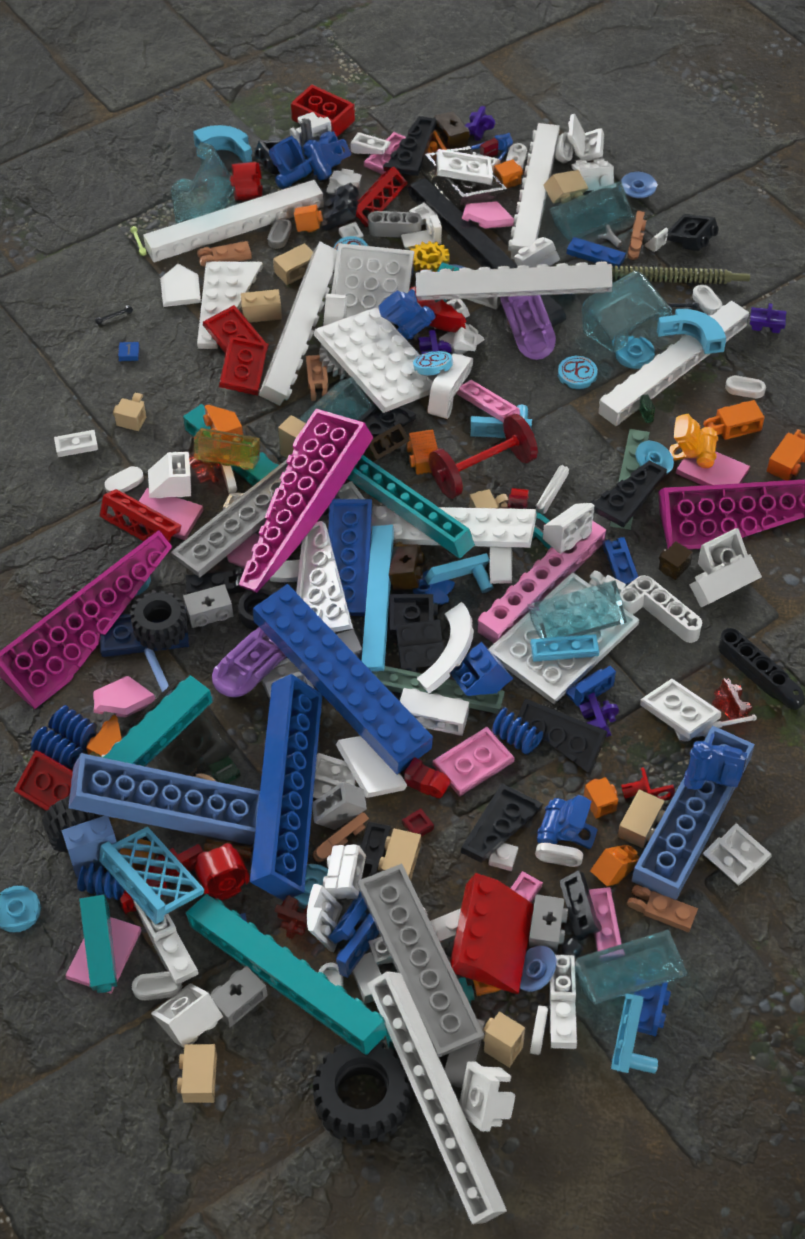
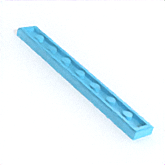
(378, 598)

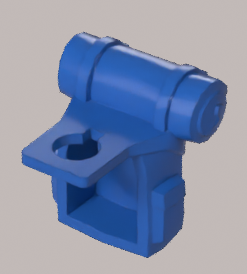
(326, 153)
(290, 162)
(406, 313)
(714, 764)
(565, 820)

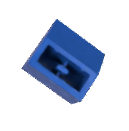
(481, 672)

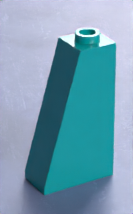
(98, 943)

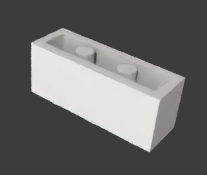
(724, 579)
(436, 711)

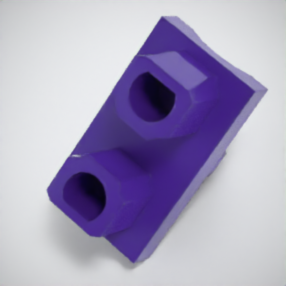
(480, 123)
(767, 318)
(430, 343)
(593, 708)

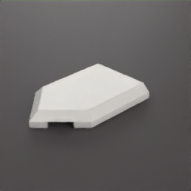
(180, 287)

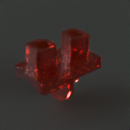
(205, 472)
(729, 700)
(288, 912)

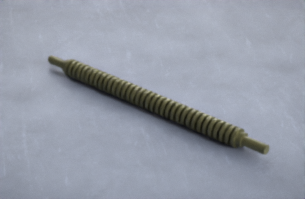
(699, 275)

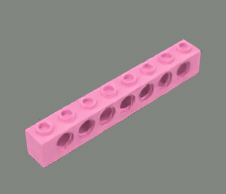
(537, 584)

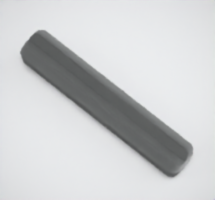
(306, 131)

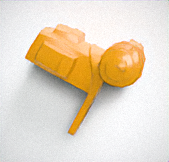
(694, 441)

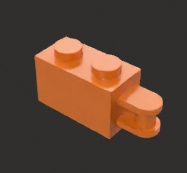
(737, 420)
(788, 456)

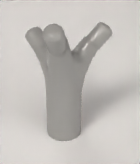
(611, 237)

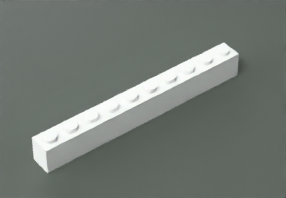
(534, 194)
(231, 221)
(514, 281)
(299, 325)
(666, 367)
(437, 1098)

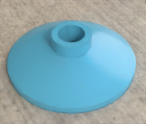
(656, 453)

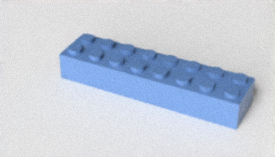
(164, 799)
(685, 828)

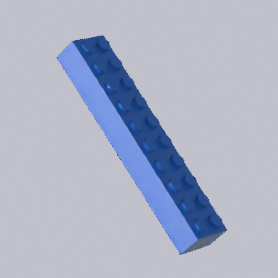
(342, 679)
(287, 788)

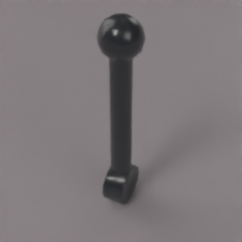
(695, 305)
(128, 309)

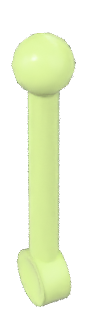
(142, 251)

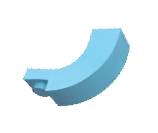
(225, 138)
(697, 325)

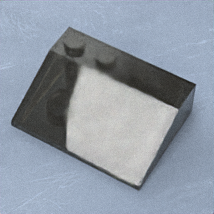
(460, 191)
(196, 746)

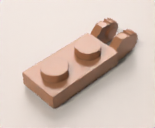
(636, 237)
(226, 253)
(316, 375)
(339, 838)
(663, 908)

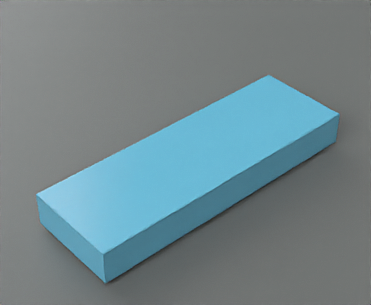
(577, 647)

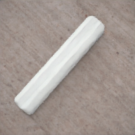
(552, 489)

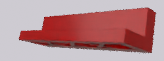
(377, 188)
(138, 514)

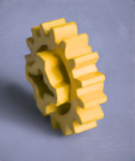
(429, 256)

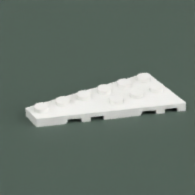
(222, 290)
(320, 581)

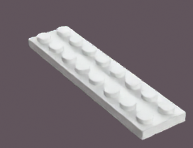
(487, 525)

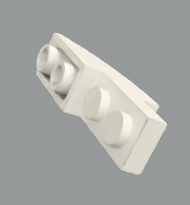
(500, 565)
(444, 927)
(169, 947)
(562, 1004)

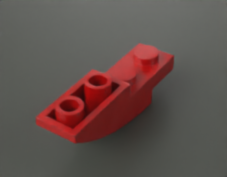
(446, 316)
(186, 858)

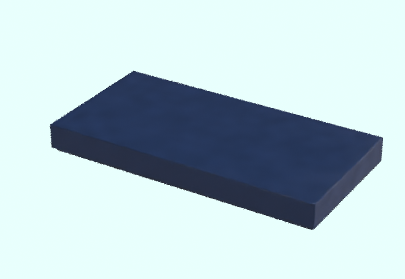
(121, 638)

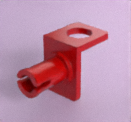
(631, 789)

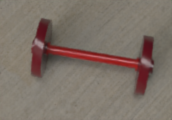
(518, 438)

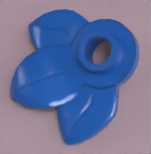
(438, 589)

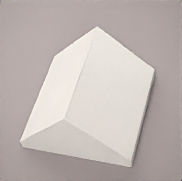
(721, 550)

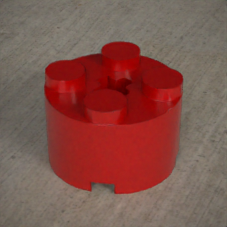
(246, 181)
(221, 872)

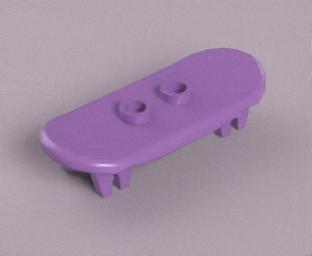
(530, 325)
(246, 665)

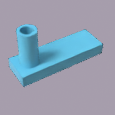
(492, 426)
(460, 568)
(623, 1053)

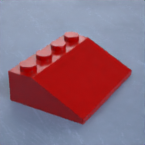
(492, 934)

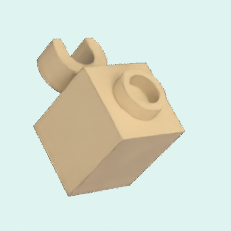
(130, 413)
(485, 499)

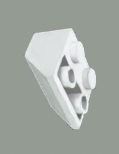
(170, 476)
(569, 527)

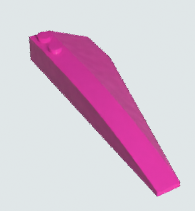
(314, 474)
(705, 512)
(60, 643)

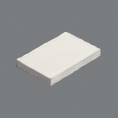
(464, 166)
(680, 708)
(369, 768)

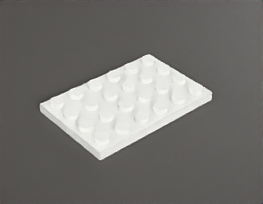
(376, 358)
(554, 676)

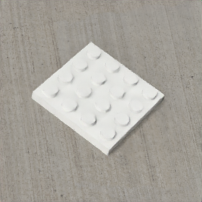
(370, 275)

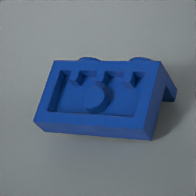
(595, 683)
(651, 1015)

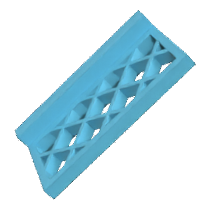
(132, 879)

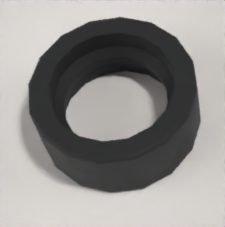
(247, 600)

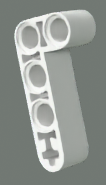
(447, 385)
(664, 606)

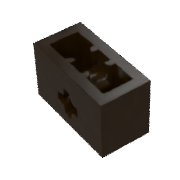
(451, 130)
(386, 443)
(406, 567)

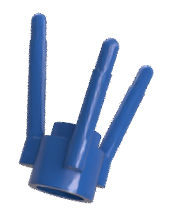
(504, 142)

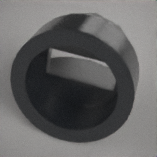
(572, 947)

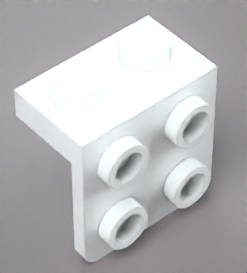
(586, 145)
(596, 173)

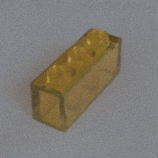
(226, 448)

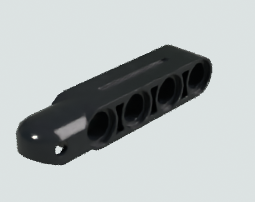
(760, 668)

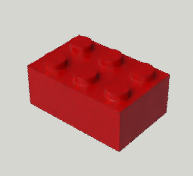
(324, 105)

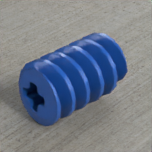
(73, 726)
(516, 733)
(55, 747)
(99, 882)

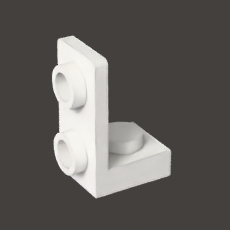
(432, 234)

